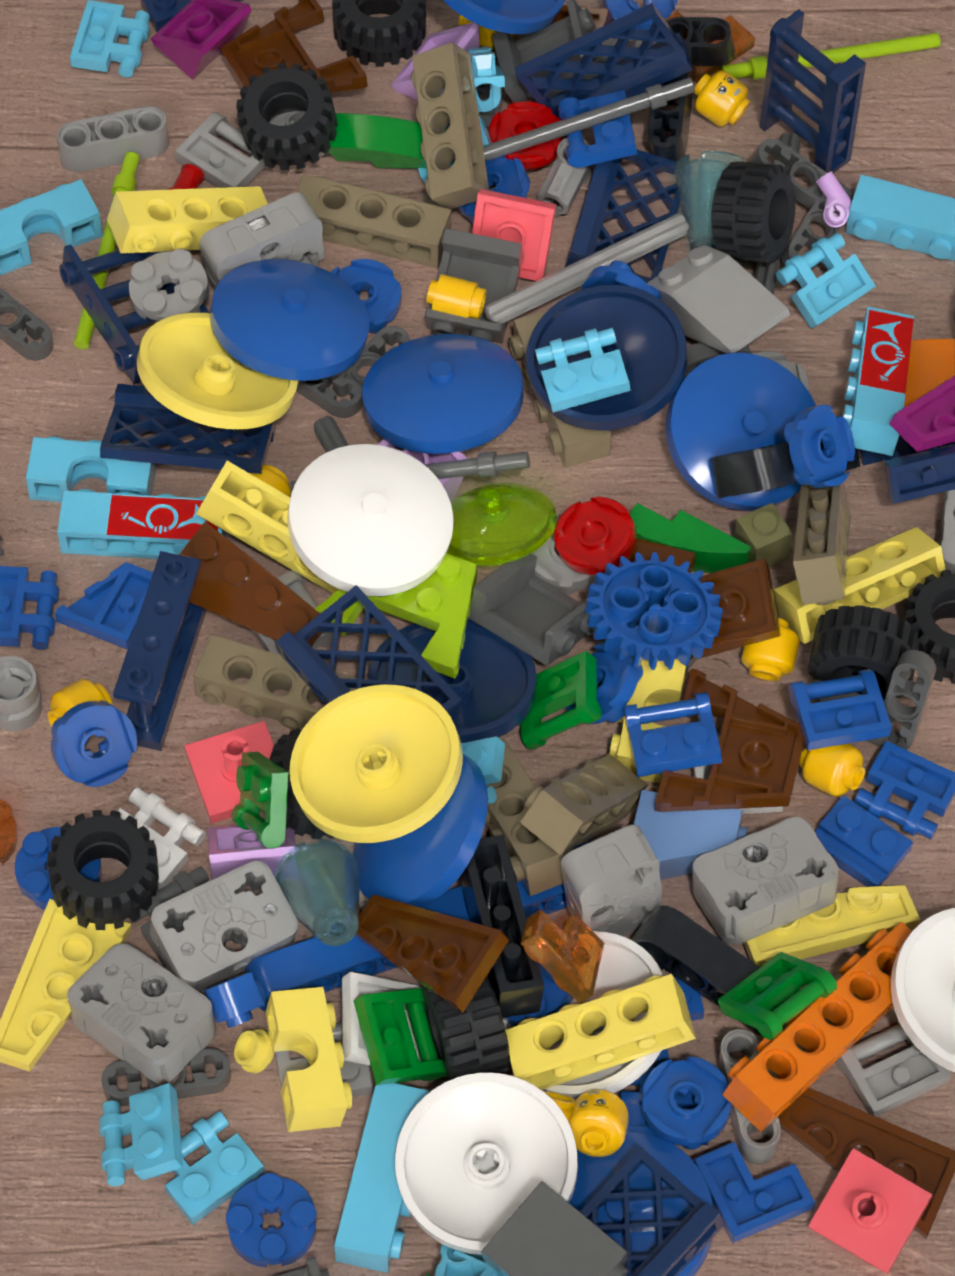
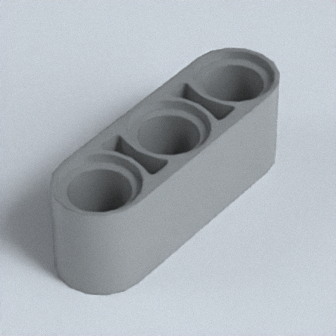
(106, 138)
(751, 1151)

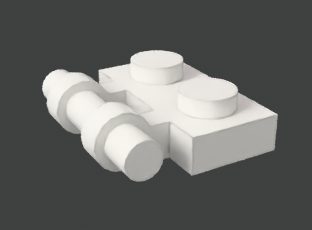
(169, 854)

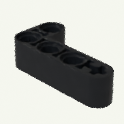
(698, 35)
(757, 469)
(693, 954)

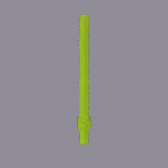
(757, 66)
(122, 182)

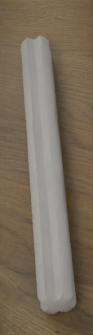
(576, 273)

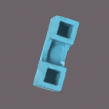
(62, 211)
(62, 463)

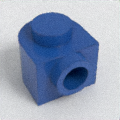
(236, 998)

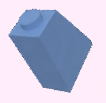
(685, 835)

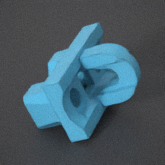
(486, 72)

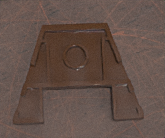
(278, 44)
(757, 756)

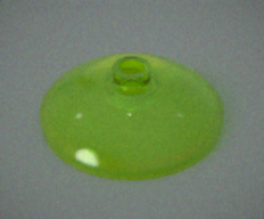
(500, 523)

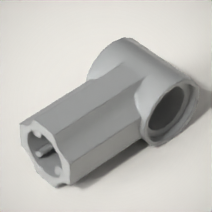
(563, 181)

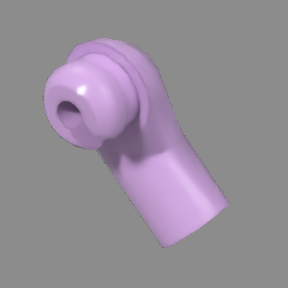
(837, 200)

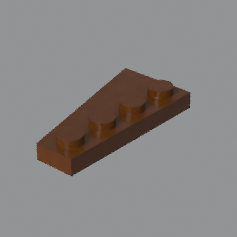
(244, 590)
(432, 947)
(835, 1128)

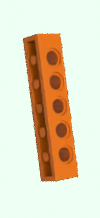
(762, 1096)

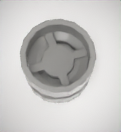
(18, 694)

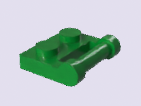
(557, 688)
(262, 787)
(771, 985)
(390, 1038)

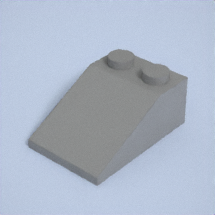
(718, 300)

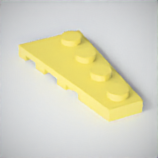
(845, 923)
(39, 997)

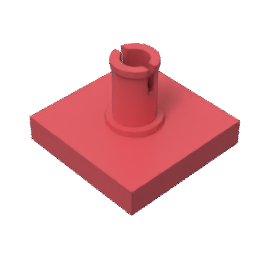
(518, 221)
(216, 763)
(870, 1211)

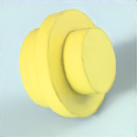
(253, 1050)

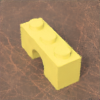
(652, 689)
(304, 1024)

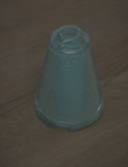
(696, 188)
(322, 889)

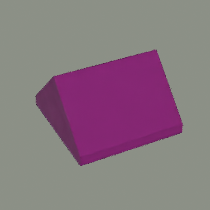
(199, 31)

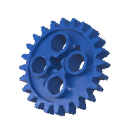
(653, 611)

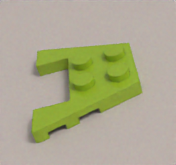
(436, 603)

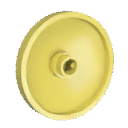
(202, 382)
(376, 763)

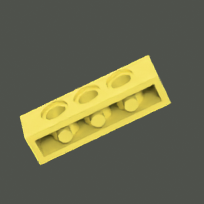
(176, 217)
(256, 516)
(873, 579)
(620, 1041)

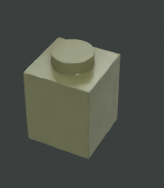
(765, 534)

